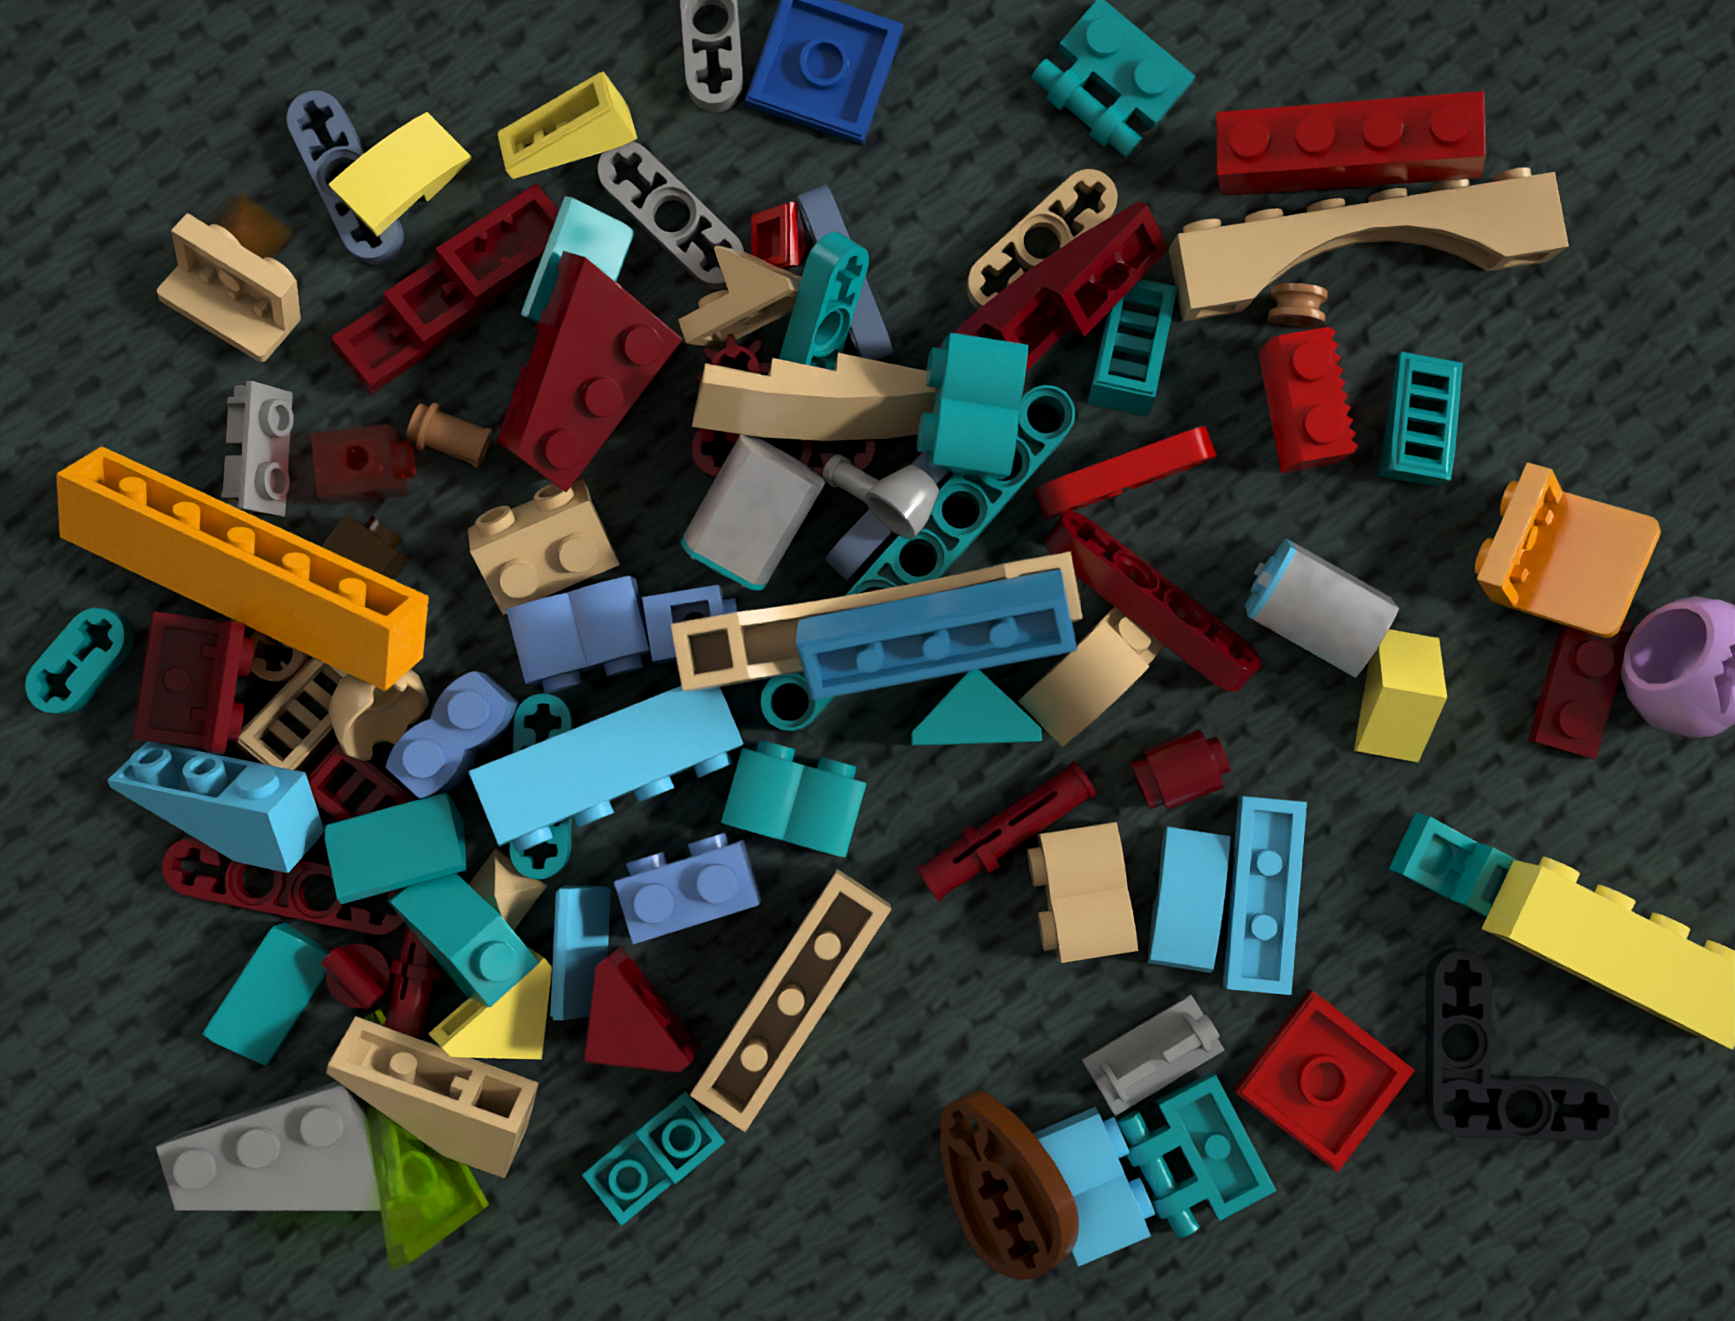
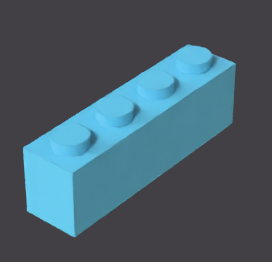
(603, 761)

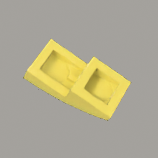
(399, 171)

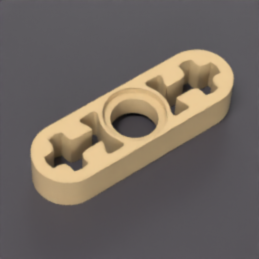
(1064, 199)

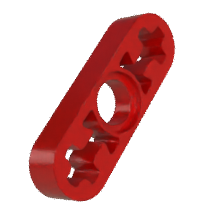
(1129, 469)

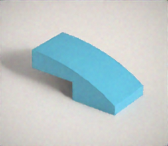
(1189, 899)

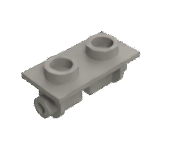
(262, 423)
(1153, 1054)

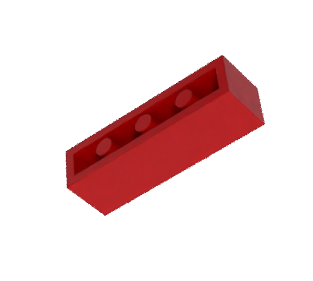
(1351, 144)

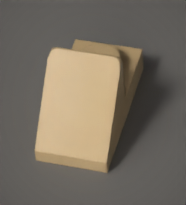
(754, 298)

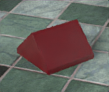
(633, 1022)

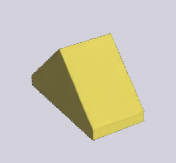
(1401, 696)
(506, 1030)

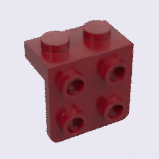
(192, 682)

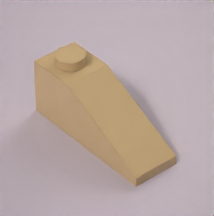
(445, 1101)

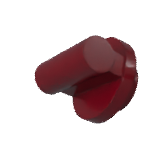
(357, 974)

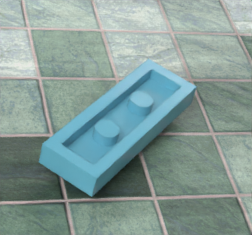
(1264, 895)

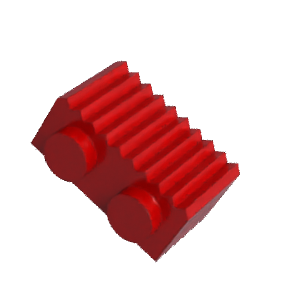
(1306, 399)

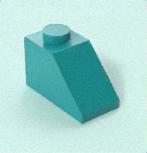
(465, 936)

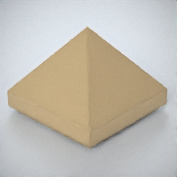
(506, 888)

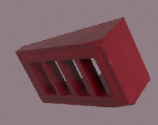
(335, 802)

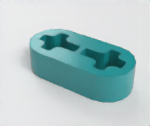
(69, 651)

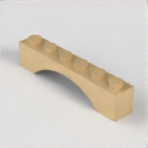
(1489, 224)
(763, 641)

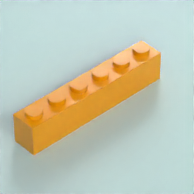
(242, 567)

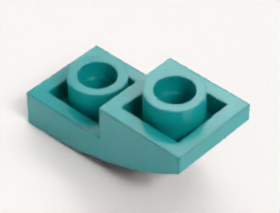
(653, 1158)

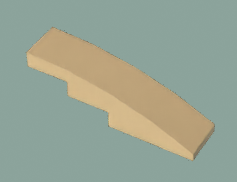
(815, 403)

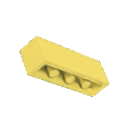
(1617, 949)

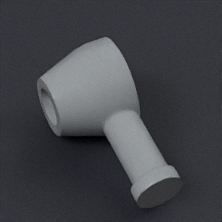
(898, 500)

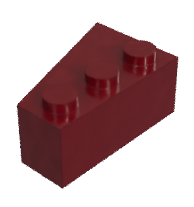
(583, 373)

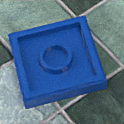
(825, 66)

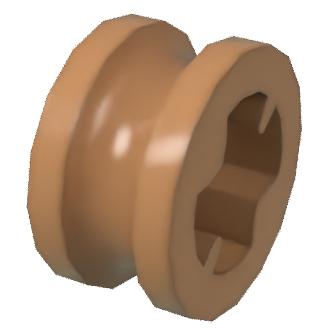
(1297, 305)
(264, 667)

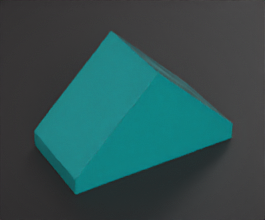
(975, 714)

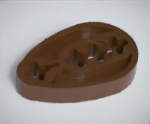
(1036, 1187)

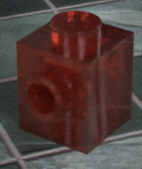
(362, 464)

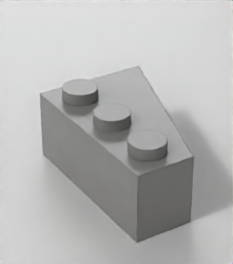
(278, 1157)

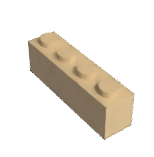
(790, 1000)

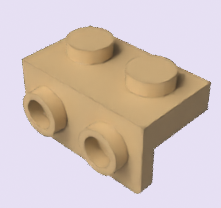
(230, 289)
(540, 545)

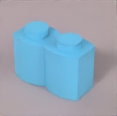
(1107, 1204)

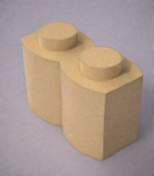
(1084, 892)

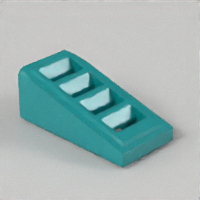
(1123, 383)
(1416, 469)

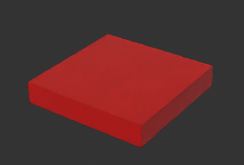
(1323, 1080)

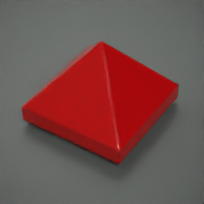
(779, 236)

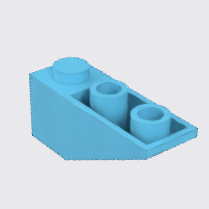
(231, 804)

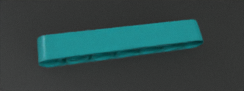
(943, 540)

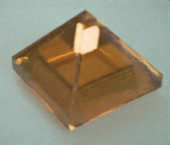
(255, 228)

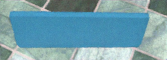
(936, 635)

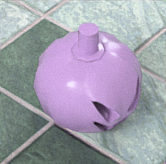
(1683, 667)

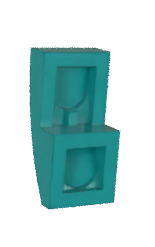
(1451, 864)

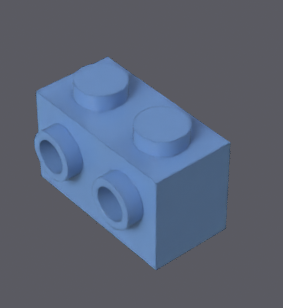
(688, 891)

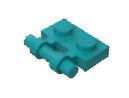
(1125, 65)
(1214, 1146)

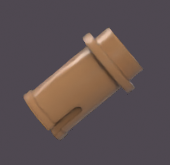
(448, 434)

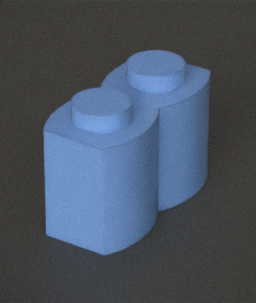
(580, 633)
(443, 749)

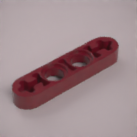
(1154, 602)
(285, 897)

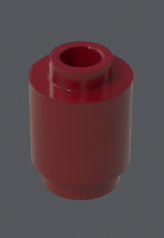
(1181, 770)

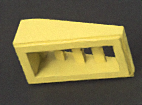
(568, 128)

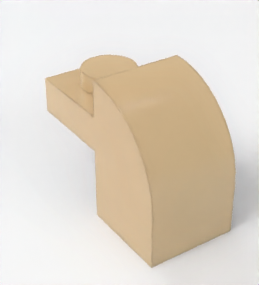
(1092, 677)

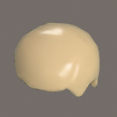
(371, 715)

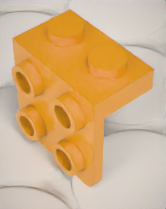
(1565, 555)

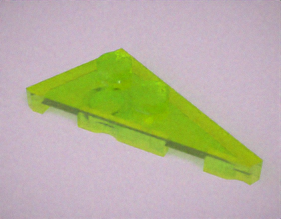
(418, 1188)

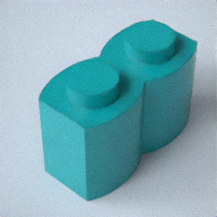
(974, 406)
(794, 800)

